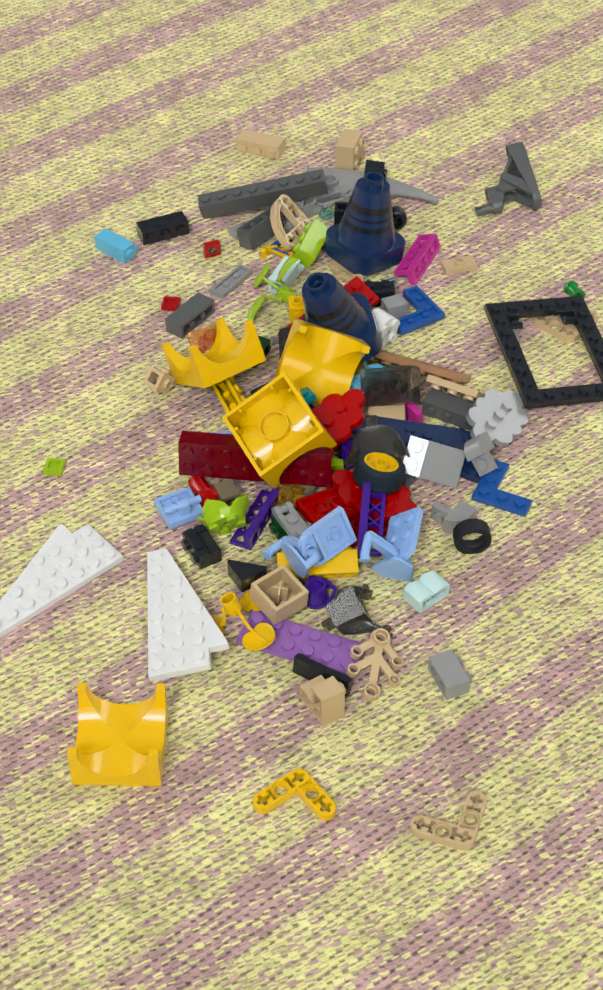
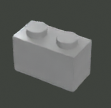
(449, 674)

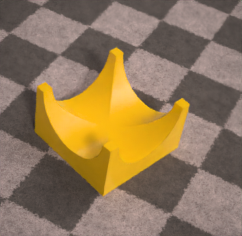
(320, 358)
(222, 361)
(276, 428)
(119, 740)

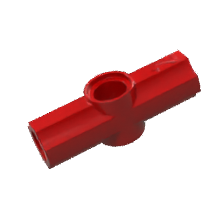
(201, 487)

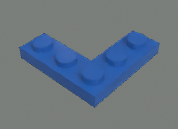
(426, 312)
(488, 492)

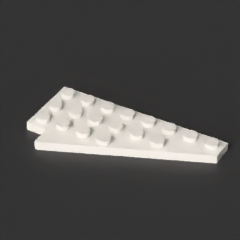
(55, 572)
(178, 623)

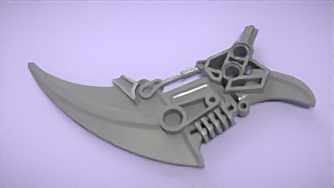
(341, 184)

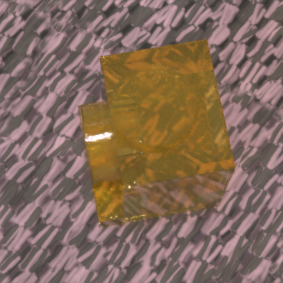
(289, 493)

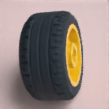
(380, 469)

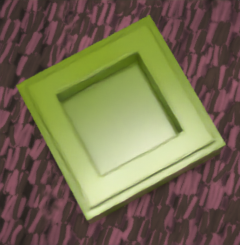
(54, 466)

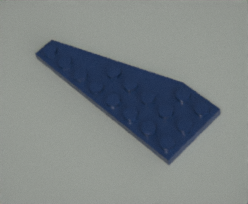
(440, 434)

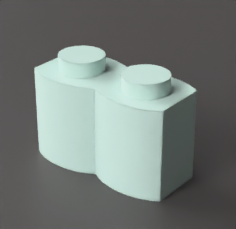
(426, 591)

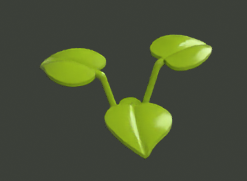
(282, 292)

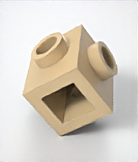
(159, 379)

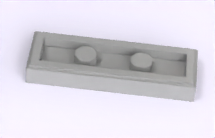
(231, 281)

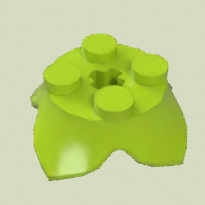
(223, 518)

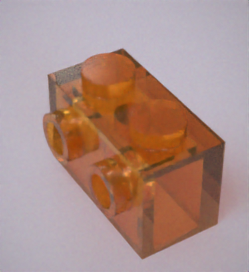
(202, 337)

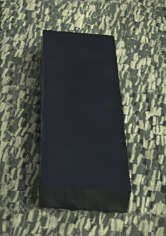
(310, 669)

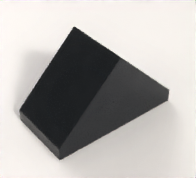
(245, 573)

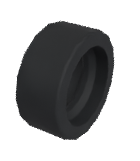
(471, 526)

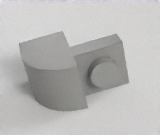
(479, 453)
(451, 517)

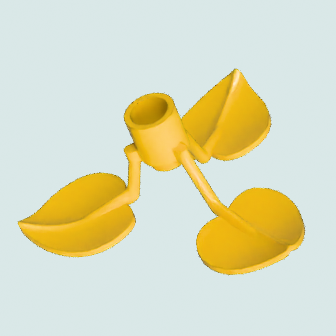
(257, 638)

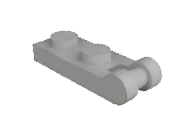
(292, 522)

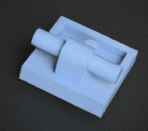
(179, 507)

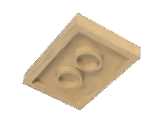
(453, 388)

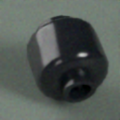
(399, 217)

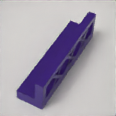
(365, 518)
(259, 521)

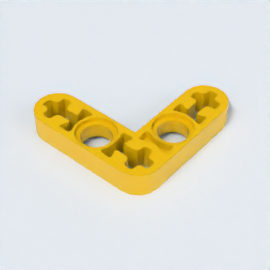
(299, 788)

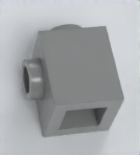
(395, 305)

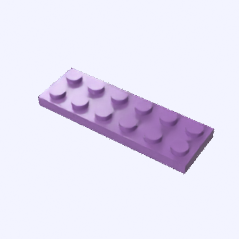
(313, 643)

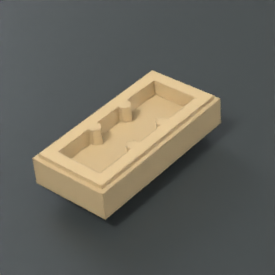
(458, 265)

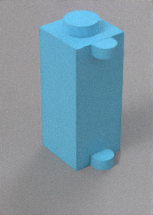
(115, 245)

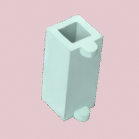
(289, 276)

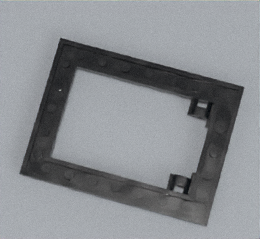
(572, 310)

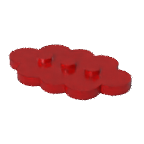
(341, 414)
(351, 495)

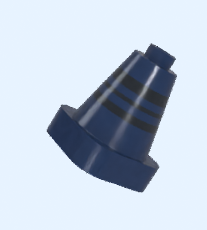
(366, 235)
(335, 308)

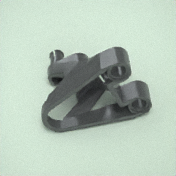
(516, 176)

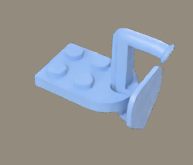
(316, 544)
(396, 547)

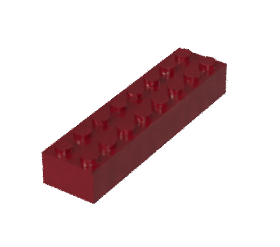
(222, 457)

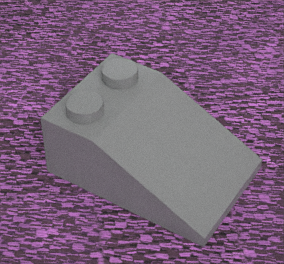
(434, 461)

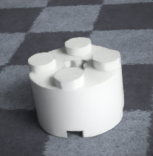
(387, 326)

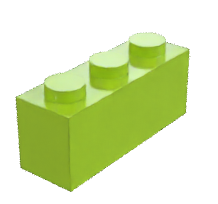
(310, 243)

